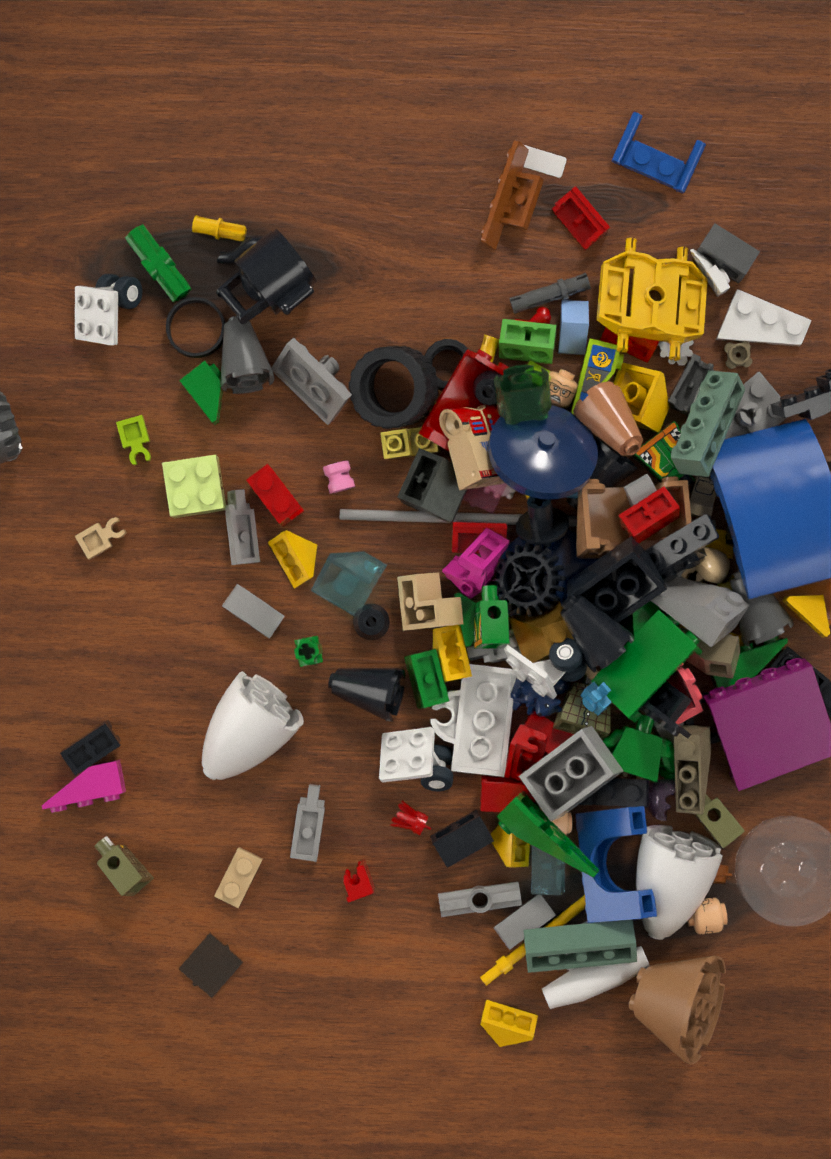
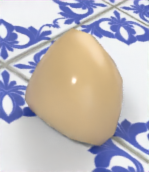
(711, 568)

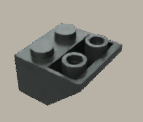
(432, 487)

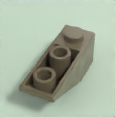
(718, 659)
(692, 768)

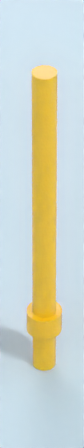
(506, 963)

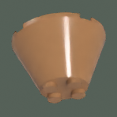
(681, 1003)

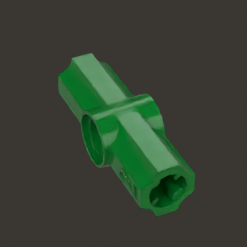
(158, 263)
(308, 651)

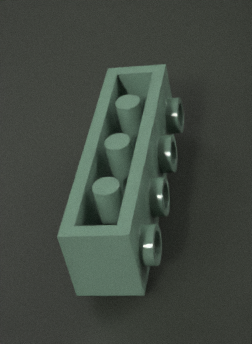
(707, 423)
(585, 943)

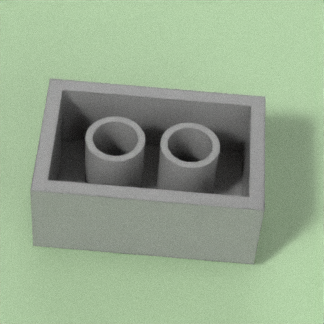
(571, 773)

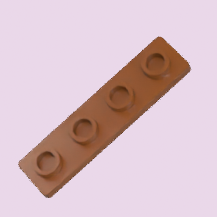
(514, 198)

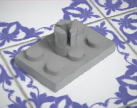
(312, 380)
(755, 408)

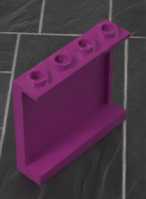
(771, 723)

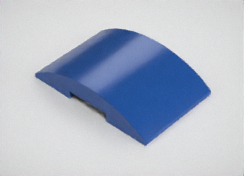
(776, 506)

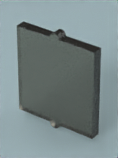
(210, 965)

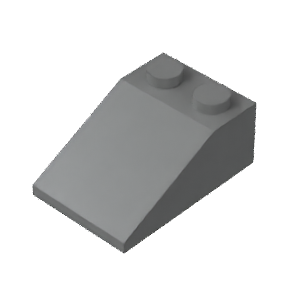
(702, 608)

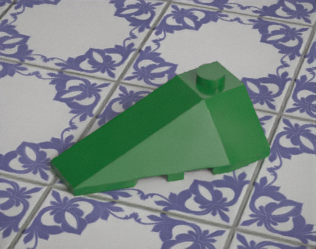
(532, 825)

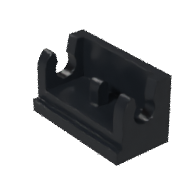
(90, 747)
(461, 838)

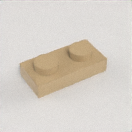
(238, 877)

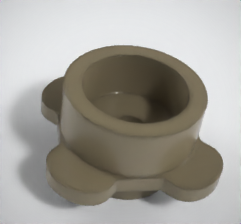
(744, 350)

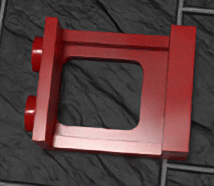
(275, 495)

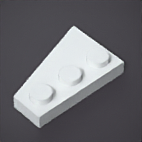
(762, 322)

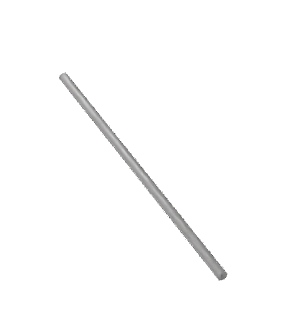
(419, 516)

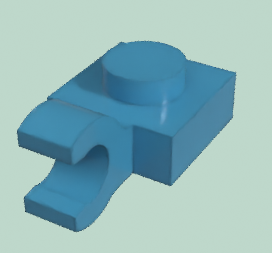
(596, 697)

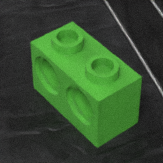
(527, 341)

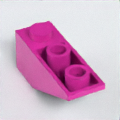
(95, 782)

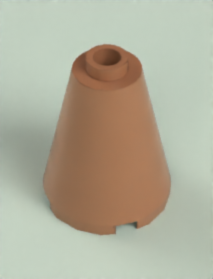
(610, 418)

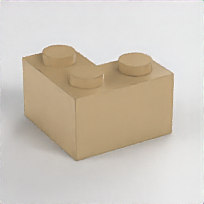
(423, 603)

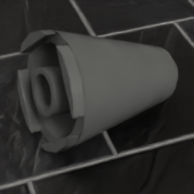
(243, 359)
(763, 617)

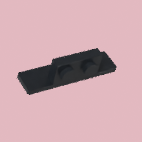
(683, 548)
(667, 706)

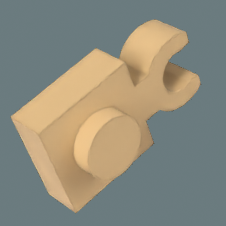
(96, 539)

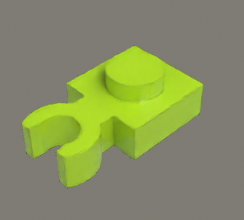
(134, 434)

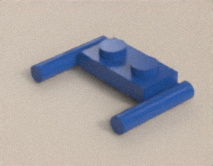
(653, 162)

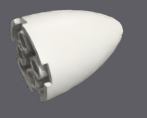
(247, 727)
(678, 872)

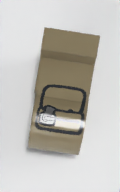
(702, 496)

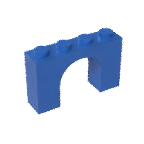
(602, 897)

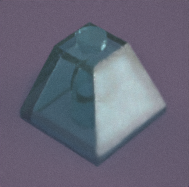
(348, 579)

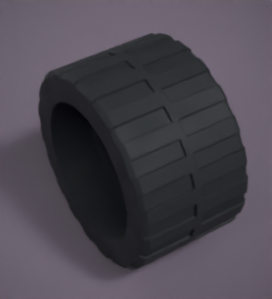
(364, 397)

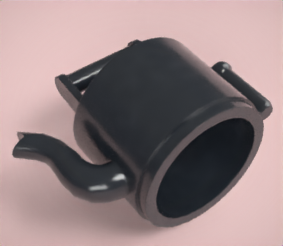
(269, 274)

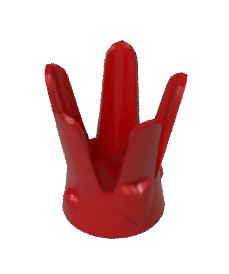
(410, 819)

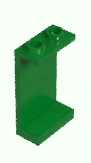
(647, 663)

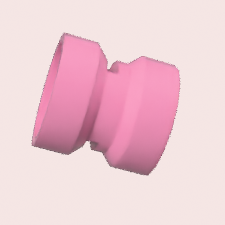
(339, 477)

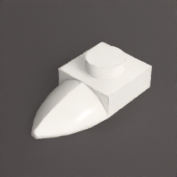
(716, 278)

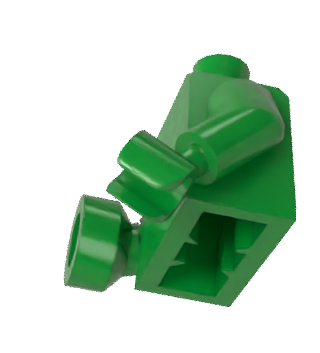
(641, 752)

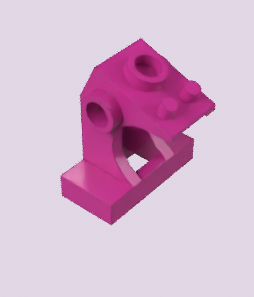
(472, 572)

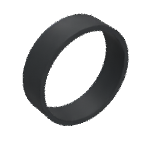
(168, 327)

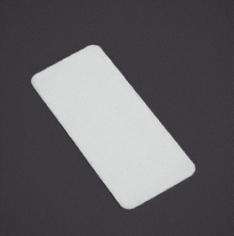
(545, 162)

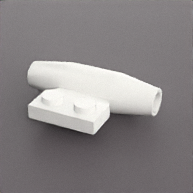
(588, 982)

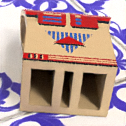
(468, 444)

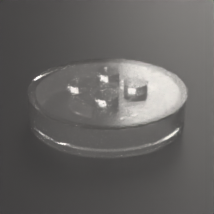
(786, 870)

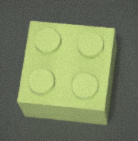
(194, 486)

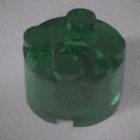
(523, 394)

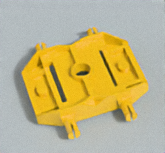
(673, 319)

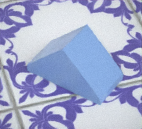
(573, 327)

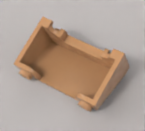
(599, 521)

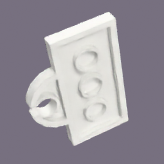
(479, 721)

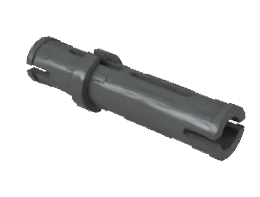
(549, 293)

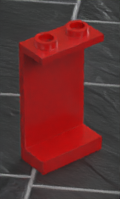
(458, 393)

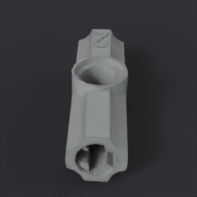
(497, 895)

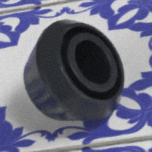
(484, 388)
(376, 629)

